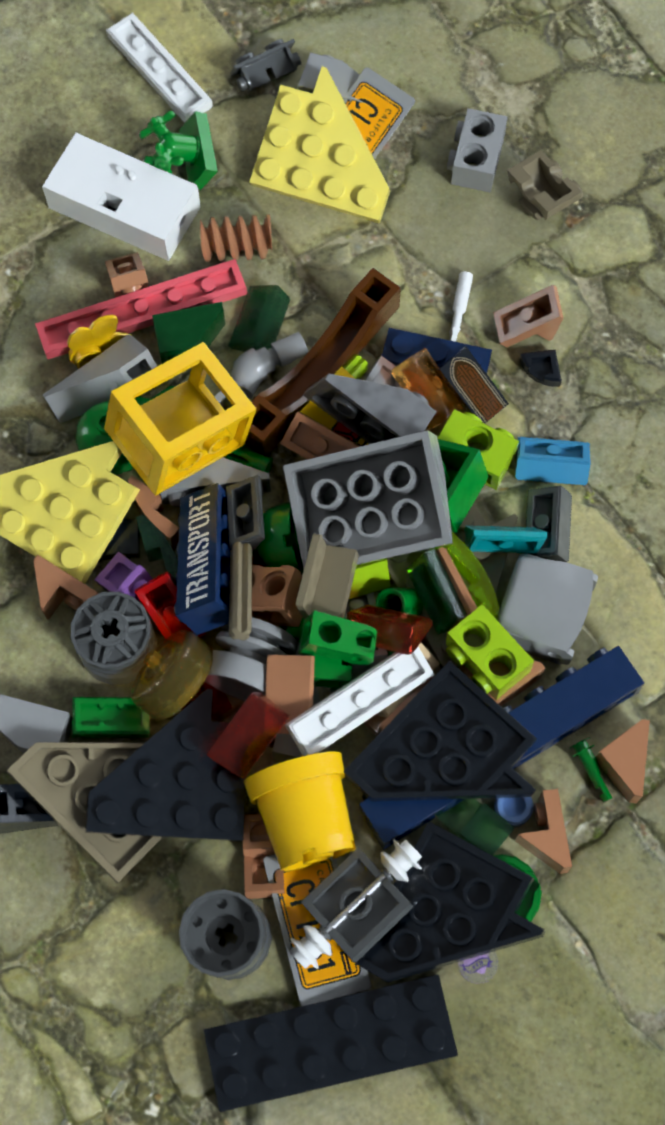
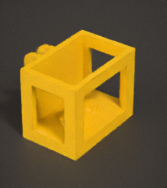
(182, 426)

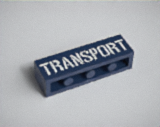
(203, 560)

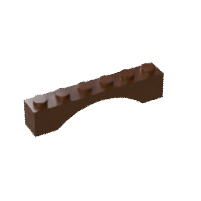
(356, 323)

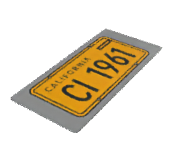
(382, 111)
(336, 973)

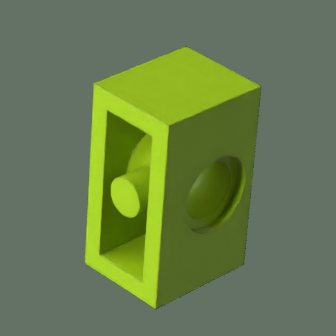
(499, 443)

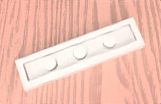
(159, 67)
(358, 701)

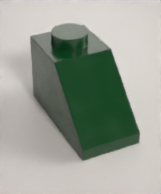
(186, 328)

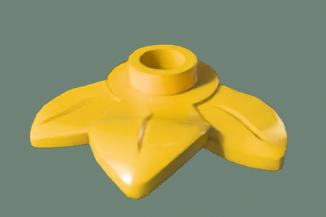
(90, 342)

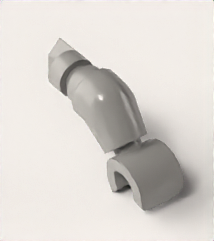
(254, 364)

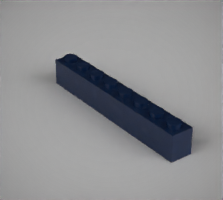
(547, 714)

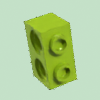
(497, 647)

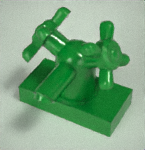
(190, 145)

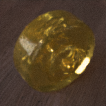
(172, 674)

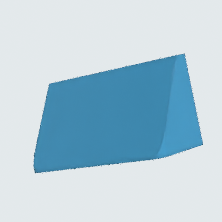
(552, 461)

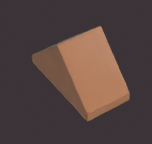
(626, 761)

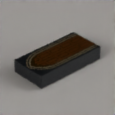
(472, 385)

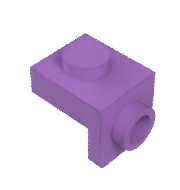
(122, 576)

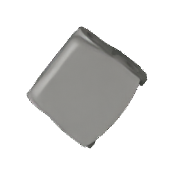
(546, 606)

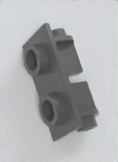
(253, 68)

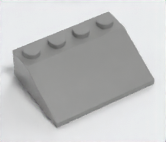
(373, 498)

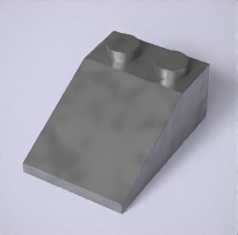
(370, 408)

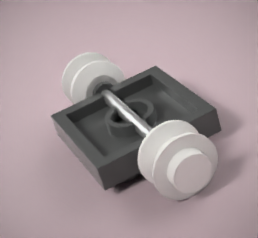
(356, 904)

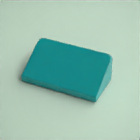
(504, 539)

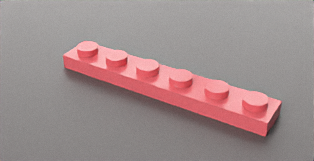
(136, 308)

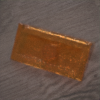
(420, 376)

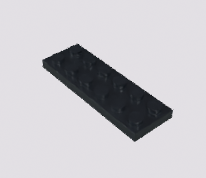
(329, 1043)

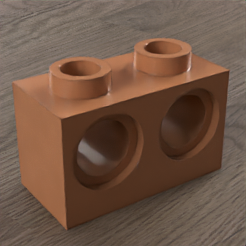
(276, 595)

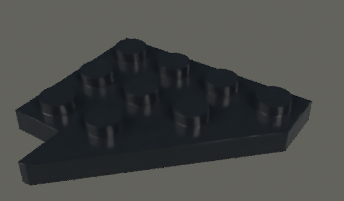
(445, 746)
(172, 785)
(460, 909)

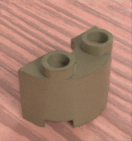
(543, 186)

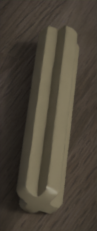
(240, 591)

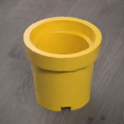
(304, 809)

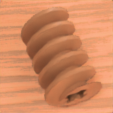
(236, 238)

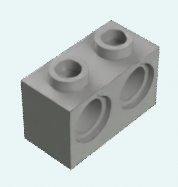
(478, 150)

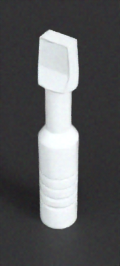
(460, 302)

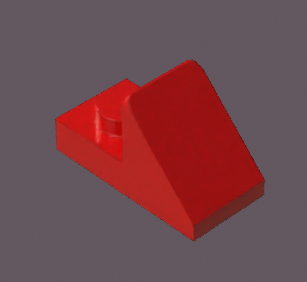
(159, 599)

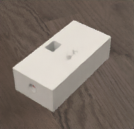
(122, 196)

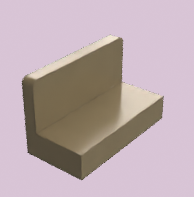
(326, 579)

